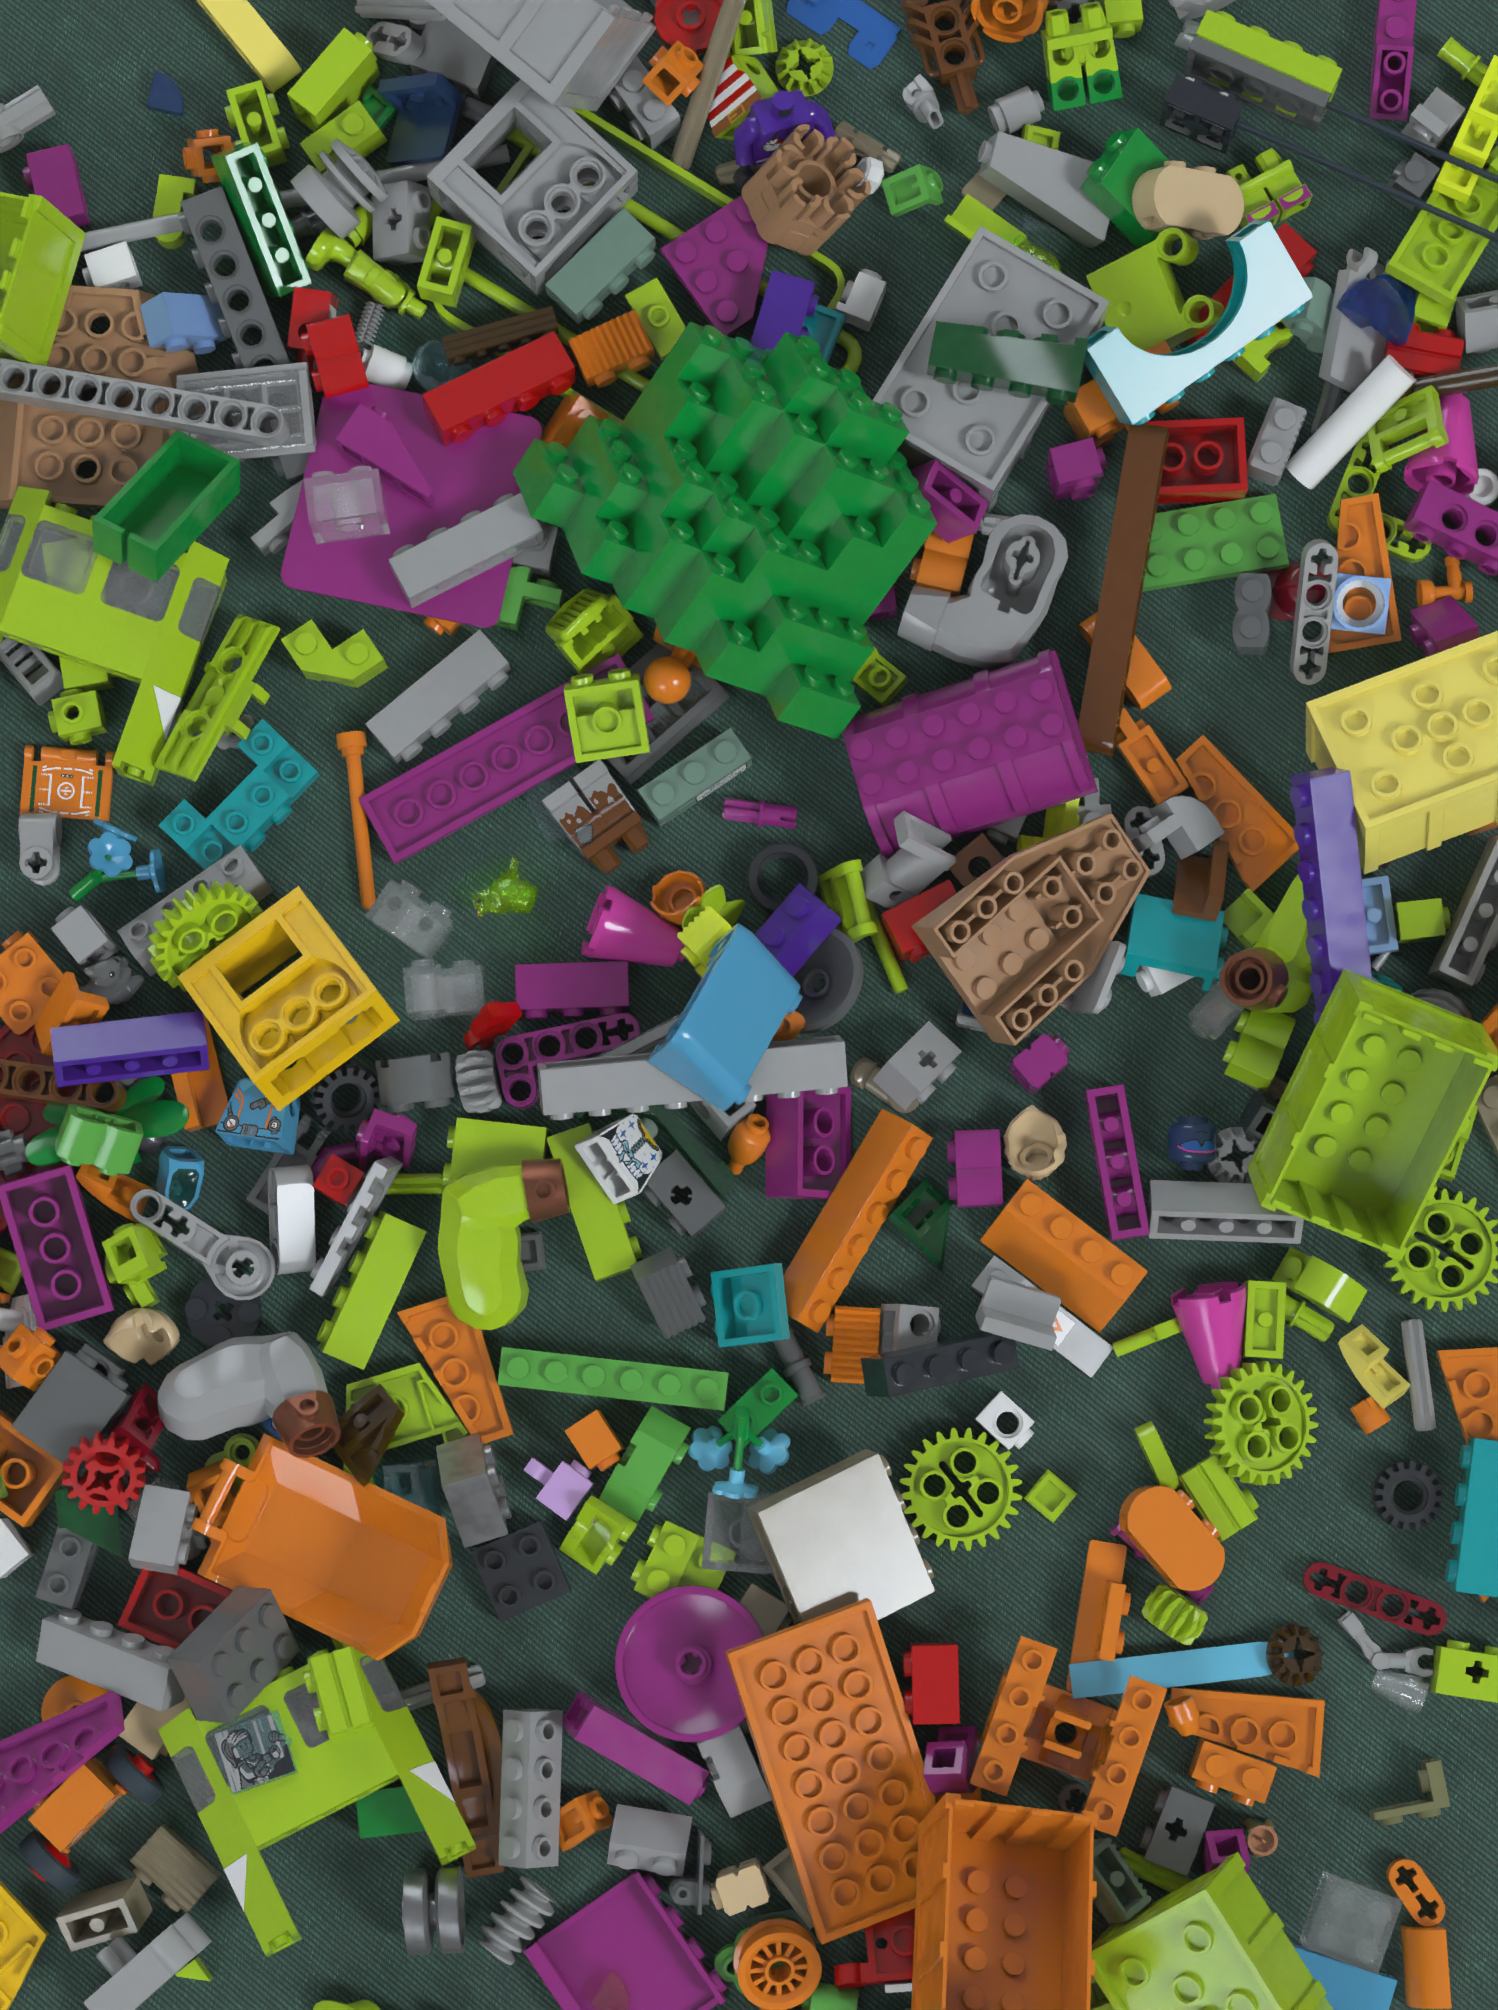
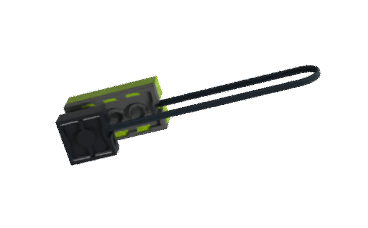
(1278, 79)

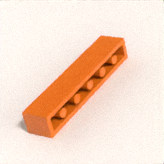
(852, 1218)

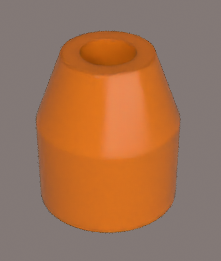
(1183, 1714)

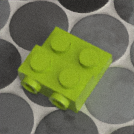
(606, 716)
(674, 1562)

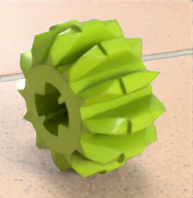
(1174, 1614)

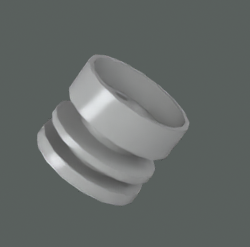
(340, 188)

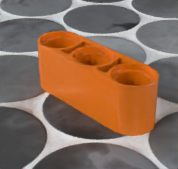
(1145, 678)

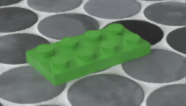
(1215, 542)

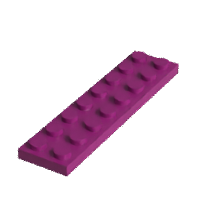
(478, 773)

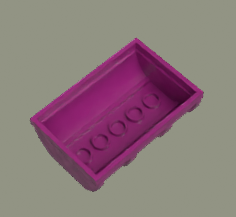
(971, 752)

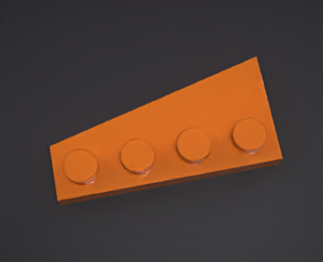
(1363, 552)
(1255, 831)
(1262, 1725)

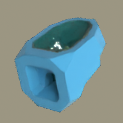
(180, 1175)

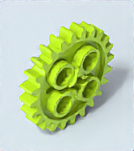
(198, 927)
(1427, 1280)
(1260, 1423)
(988, 1468)

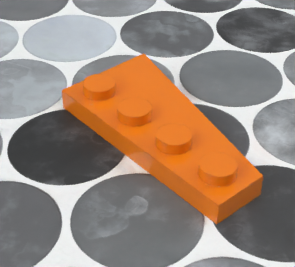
(461, 1367)
(1473, 1388)

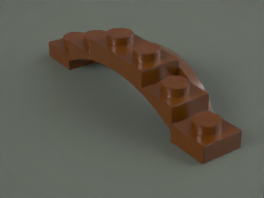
(472, 1758)

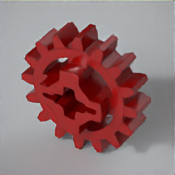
(107, 1457)

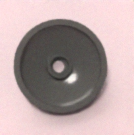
(841, 968)

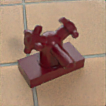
(141, 1425)

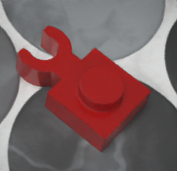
(493, 1020)

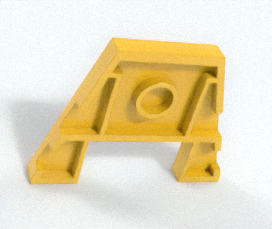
(19, 1945)

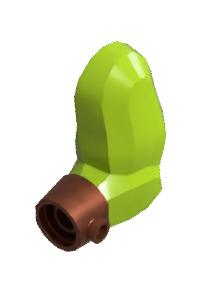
(1278, 967)
(483, 1237)

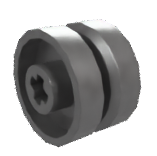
(432, 1910)

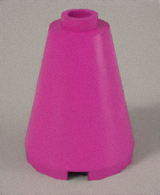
(1453, 463)
(630, 932)
(1213, 1327)

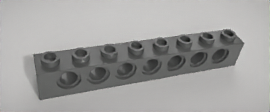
(213, 209)

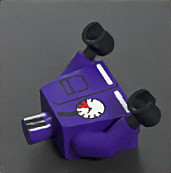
(770, 124)

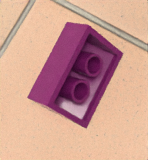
(807, 1144)

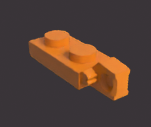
(1149, 760)

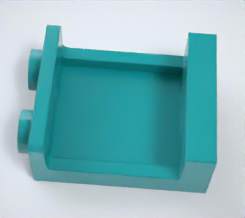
(1173, 941)

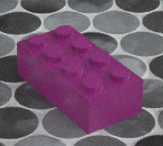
(56, 1247)

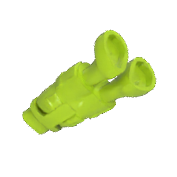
(365, 274)

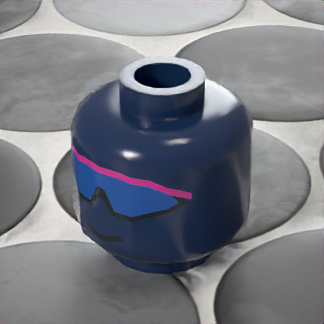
(1192, 1142)

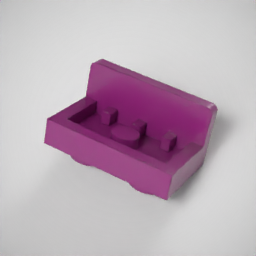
(385, 1137)

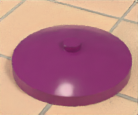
(676, 1665)

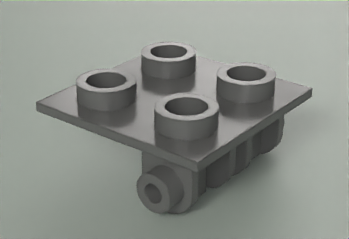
(694, 1888)

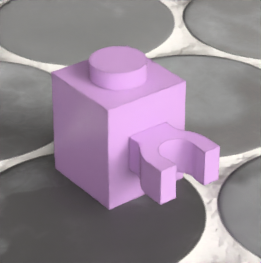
(562, 1488)

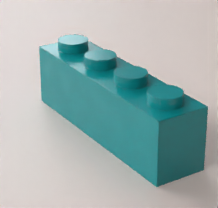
(1476, 1531)

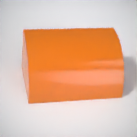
(1426, 1967)

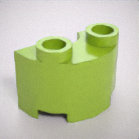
(597, 1535)

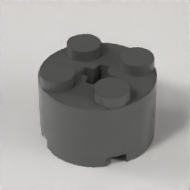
(415, 1080)

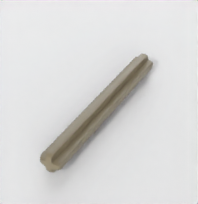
(709, 76)

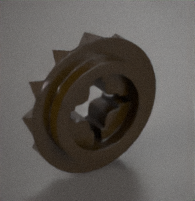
(1286, 1669)

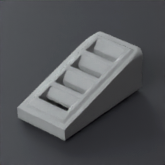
(42, 683)

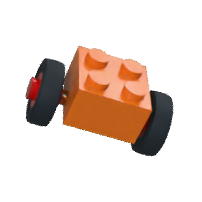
(78, 1805)

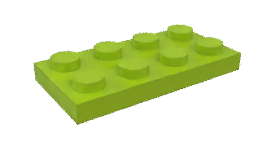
(1441, 254)

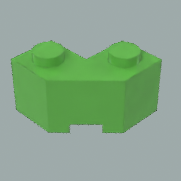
(644, 1464)

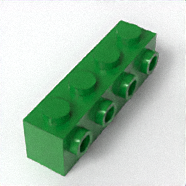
(261, 218)

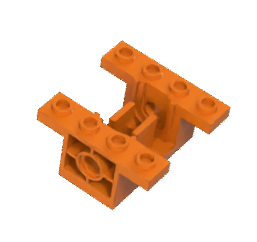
(1105, 1744)

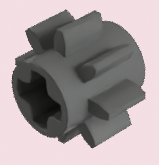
(12, 1153)

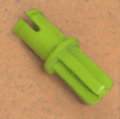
(1463, 61)
(1307, 1319)

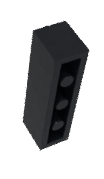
(938, 1364)

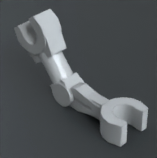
(1382, 1660)

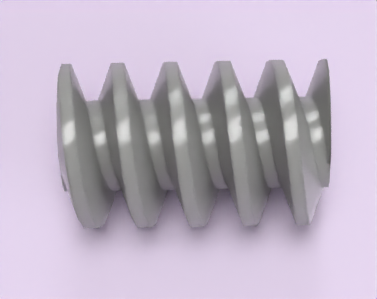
(517, 1921)

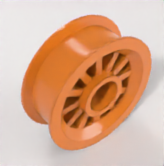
(799, 1959)

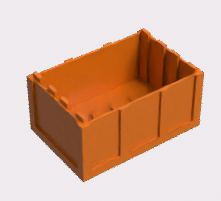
(1003, 1908)

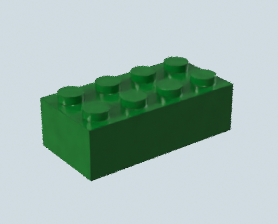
(166, 505)

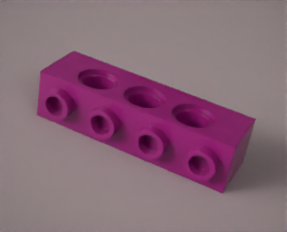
(1468, 518)
(1116, 1163)

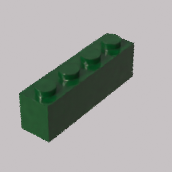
(1007, 361)

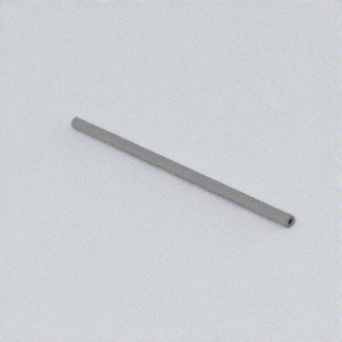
(289, 199)

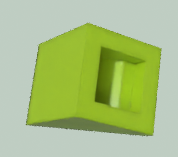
(195, 1970)

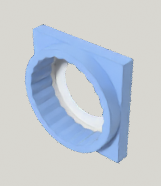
(1377, 621)

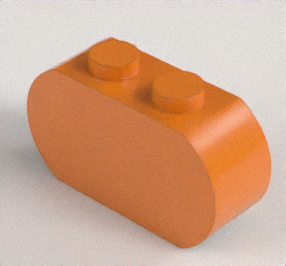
(1173, 1537)

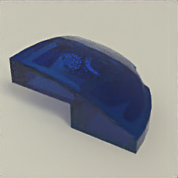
(1383, 304)

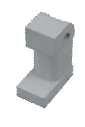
(911, 866)

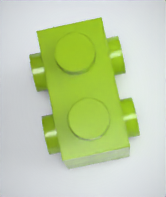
(253, 115)

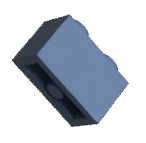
(182, 322)

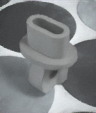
(922, 100)

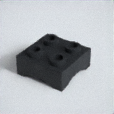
(521, 1571)

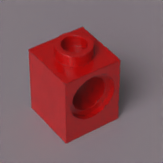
(339, 1181)

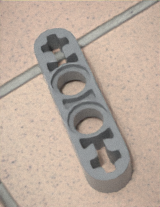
(1309, 612)

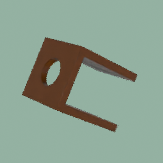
(977, 848)

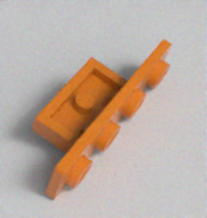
(1100, 1605)

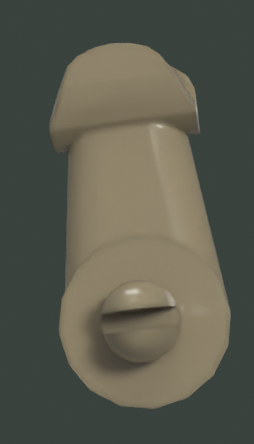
(862, 1077)

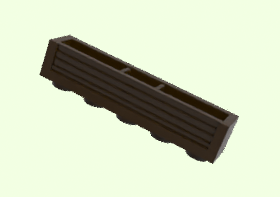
(499, 336)

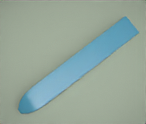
(1171, 1669)

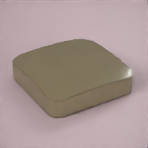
(984, 192)

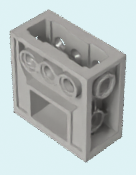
(551, 182)

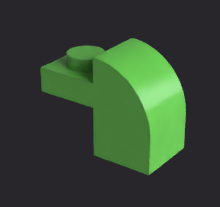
(522, 591)

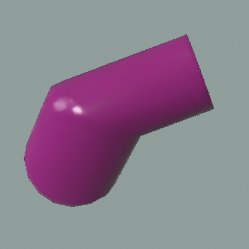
(344, 1151)

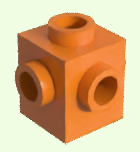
(673, 72)
(193, 154)
(29, 1356)

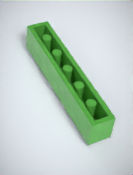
(613, 1379)

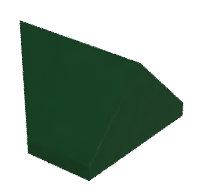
(925, 1220)
(98, 1529)

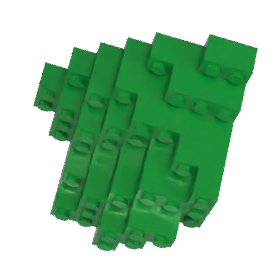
(745, 514)

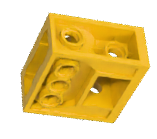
(295, 1012)

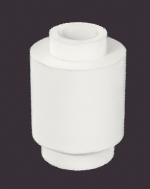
(386, 368)

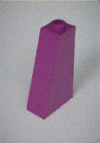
(635, 1748)

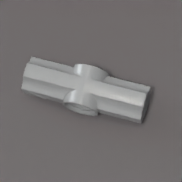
(22, 116)

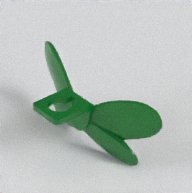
(157, 1118)

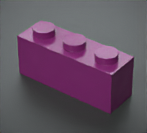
(572, 988)

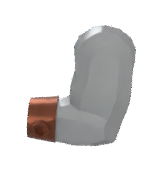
(247, 1384)

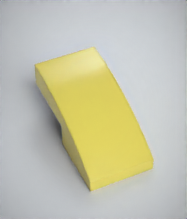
(1366, 1360)

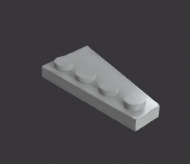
(349, 1234)

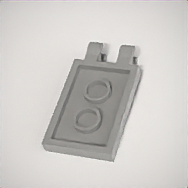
(1348, 350)

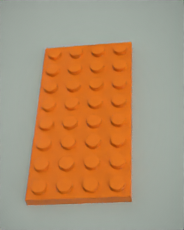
(837, 1764)

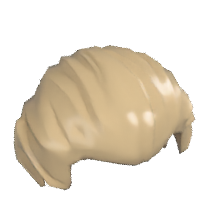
(1034, 1143)
(142, 1335)

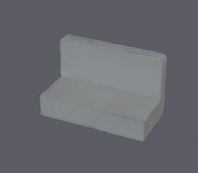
(1018, 1313)

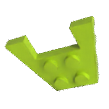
(421, 1401)

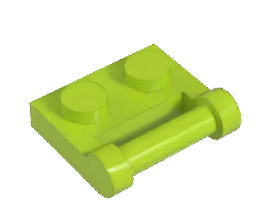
(1402, 420)
(845, 895)

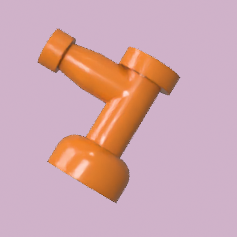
(1458, 589)

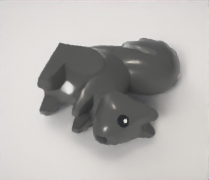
(112, 980)

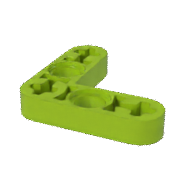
(1401, 551)

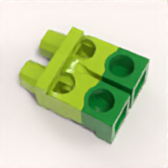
(1076, 46)

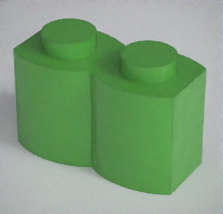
(98, 1139)

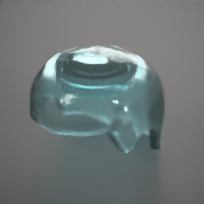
(432, 368)

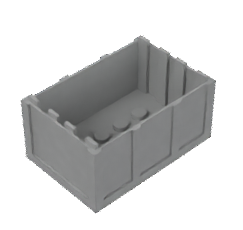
(558, 47)
(971, 429)

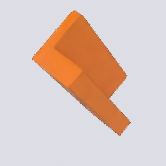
(203, 1090)

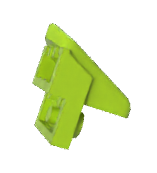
(592, 629)

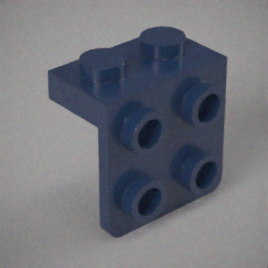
(425, 117)

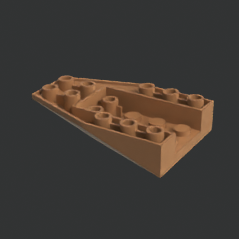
(1035, 925)

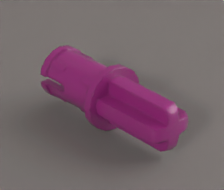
(760, 813)

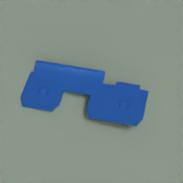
(871, 26)

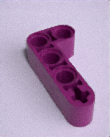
(569, 1050)

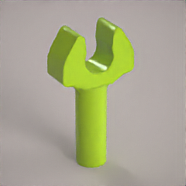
(1147, 1337)

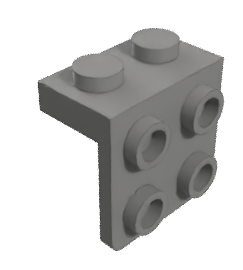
(1095, 991)

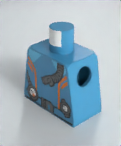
(255, 1122)

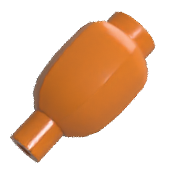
(748, 1142)

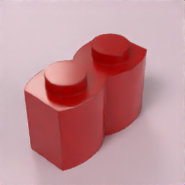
(336, 356)

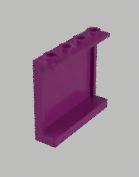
(636, 1938)

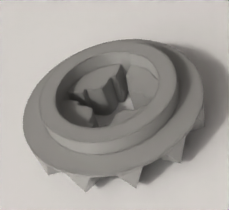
(1227, 1171)

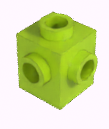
(90, 718)

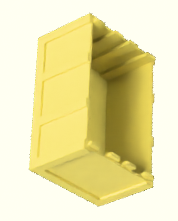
(1415, 749)

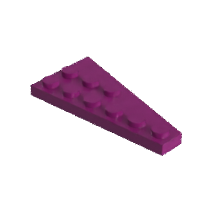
(52, 1751)

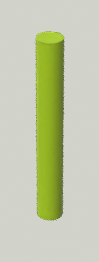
(887, 955)

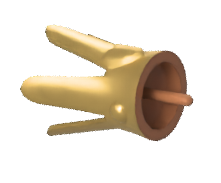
(1261, 1838)

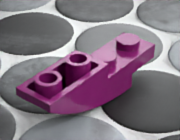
(1392, 59)

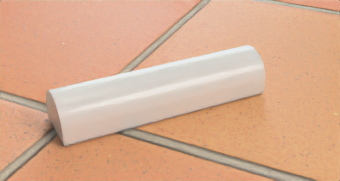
(1350, 422)

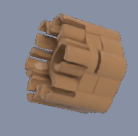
(805, 191)

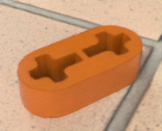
(1422, 1885)

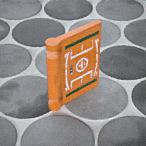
(67, 783)

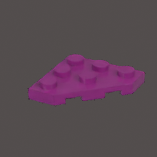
(721, 266)

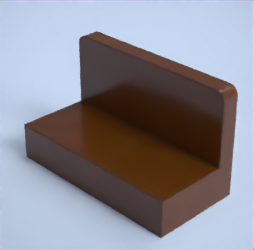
(1201, 884)

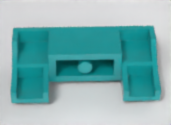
(251, 807)

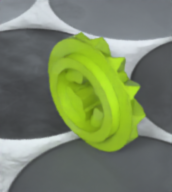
(794, 80)

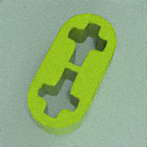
(1157, 1456)

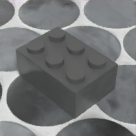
(233, 1654)

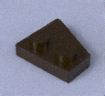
(367, 1432)

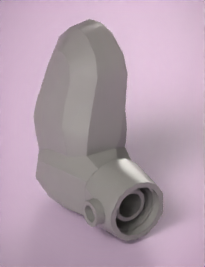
(1002, 602)

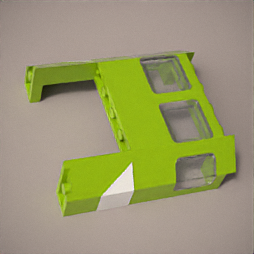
(108, 616)
(328, 1779)

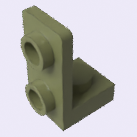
(1430, 1781)

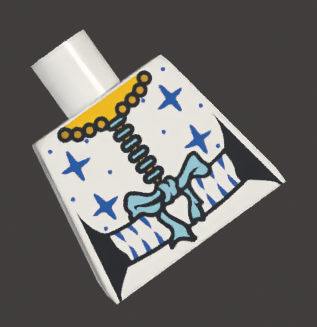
(622, 1156)

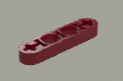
(1373, 1600)

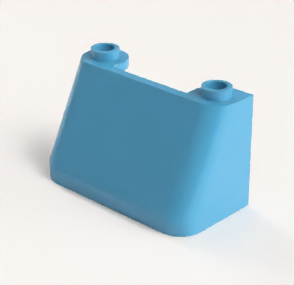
(728, 1020)

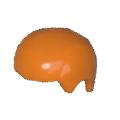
(676, 894)

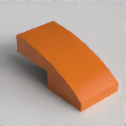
(112, 1190)

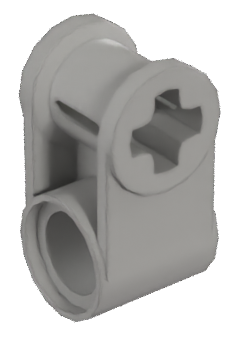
(40, 839)

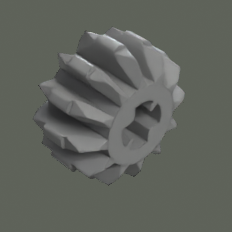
(478, 1081)

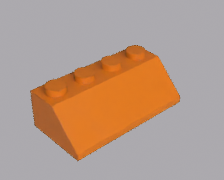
(1063, 1255)

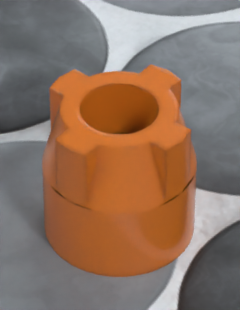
(1369, 1415)

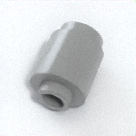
(1016, 110)

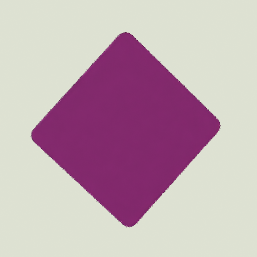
(462, 480)

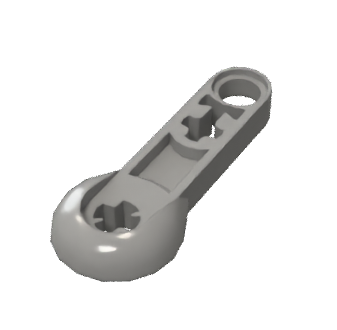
(213, 1249)

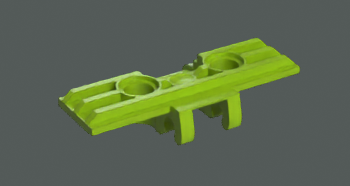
(219, 699)

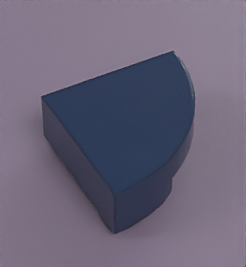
(165, 96)

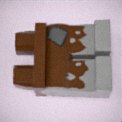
(606, 826)

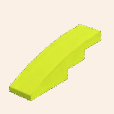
(1473, 139)

